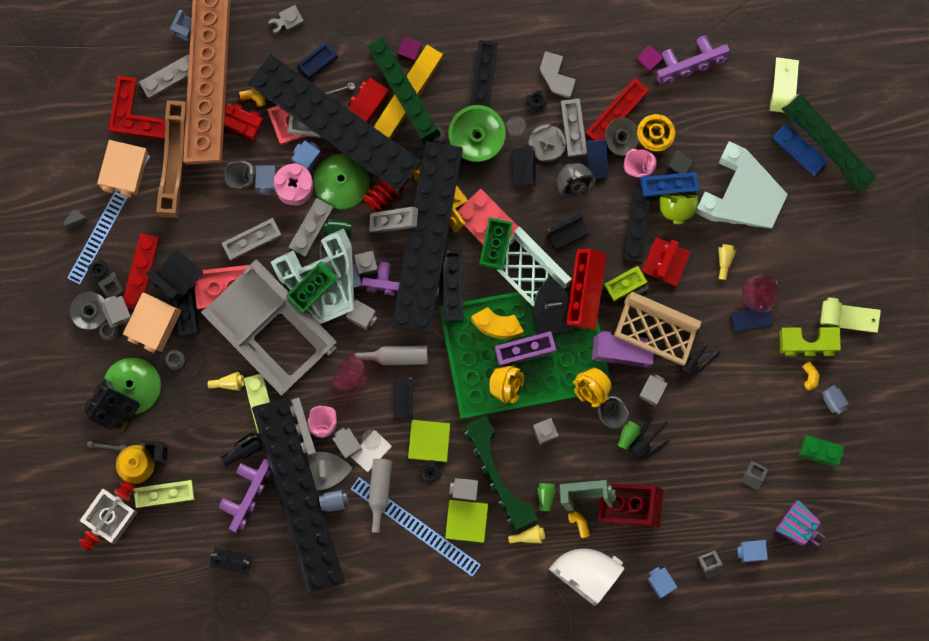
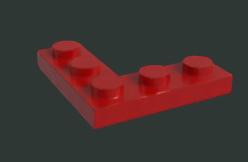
(121, 118)

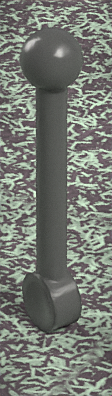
(350, 87)
(91, 444)

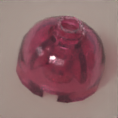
(760, 293)
(350, 375)

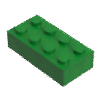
(496, 244)
(312, 286)

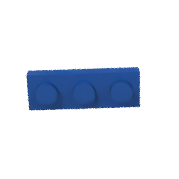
(799, 149)
(669, 184)

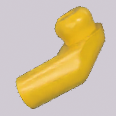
(254, 95)
(813, 378)
(582, 523)

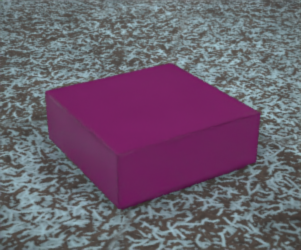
(409, 49)
(649, 58)

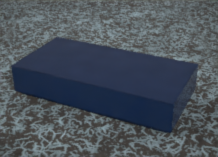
(317, 60)
(597, 158)
(750, 320)

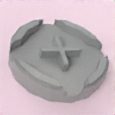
(548, 143)

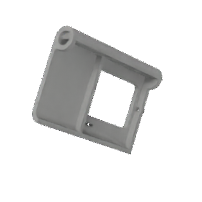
(248, 307)

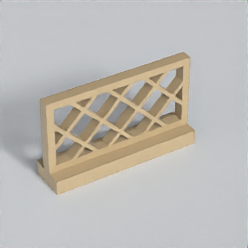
(662, 313)

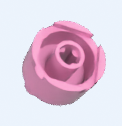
(298, 175)

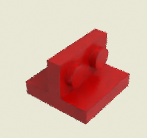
(666, 262)

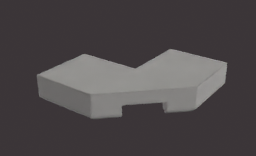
(557, 83)

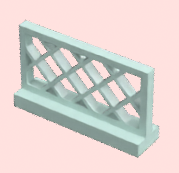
(538, 256)

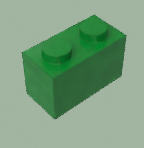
(821, 451)

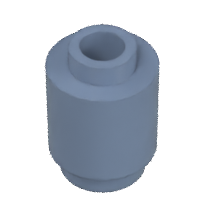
(835, 400)
(333, 501)

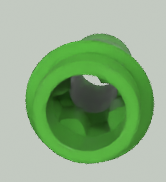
(629, 434)
(546, 495)

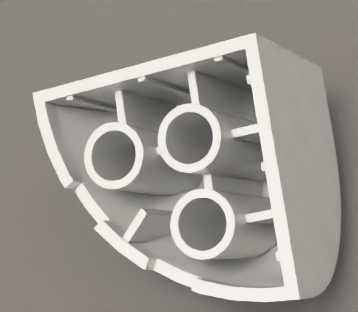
(588, 572)

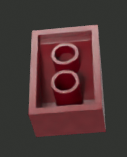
(633, 506)

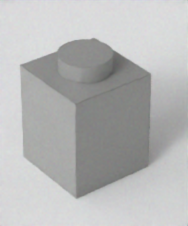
(366, 264)
(115, 311)
(362, 315)
(653, 389)
(545, 431)
(346, 443)
(464, 489)

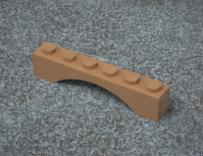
(171, 178)

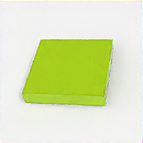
(429, 441)
(466, 521)

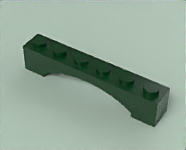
(403, 90)
(851, 167)
(519, 513)

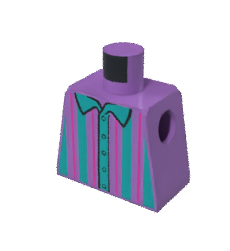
(800, 525)

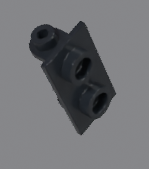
(230, 561)

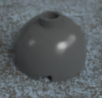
(574, 180)

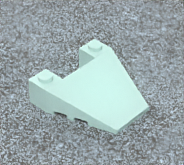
(751, 196)
(340, 295)

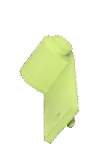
(784, 83)
(849, 317)

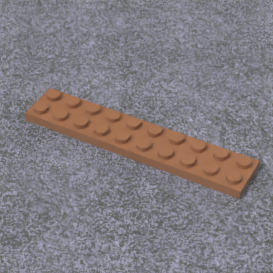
(206, 81)

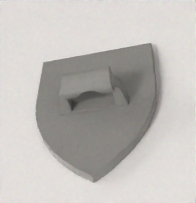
(327, 469)

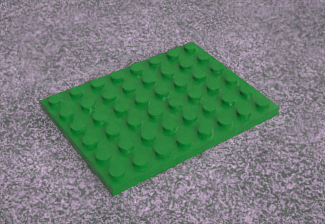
(545, 378)

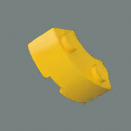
(497, 326)

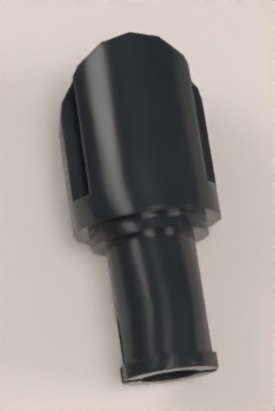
(243, 449)

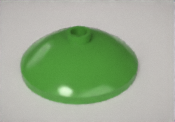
(477, 120)
(342, 194)
(145, 380)

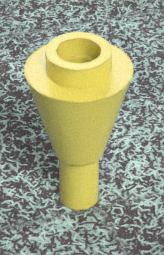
(726, 256)
(232, 381)
(531, 535)

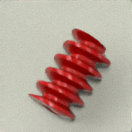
(380, 196)

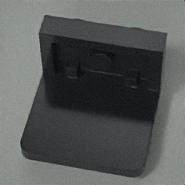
(175, 276)
(110, 407)

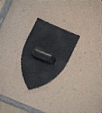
(551, 308)

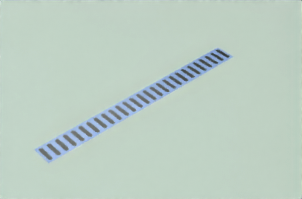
(98, 236)
(421, 531)

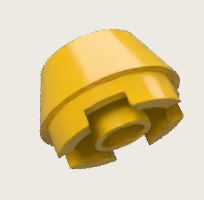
(656, 132)
(506, 383)
(592, 386)
(135, 464)

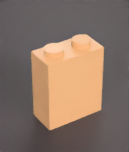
(122, 168)
(151, 323)

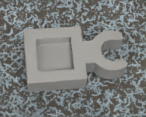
(289, 19)

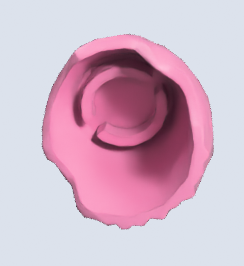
(640, 163)
(322, 421)

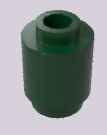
(335, 225)

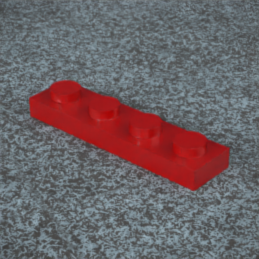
(618, 109)
(142, 262)

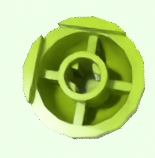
(678, 207)

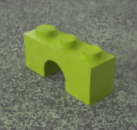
(792, 342)

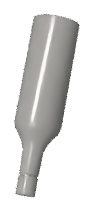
(397, 355)
(379, 490)

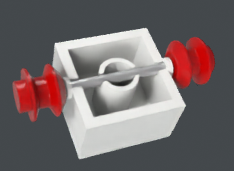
(108, 516)

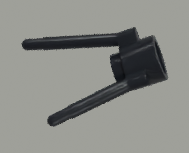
(691, 364)
(642, 447)

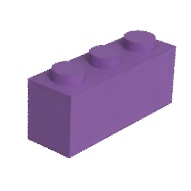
(525, 349)
(615, 350)

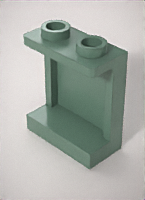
(583, 490)

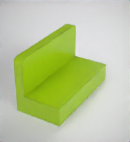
(625, 283)

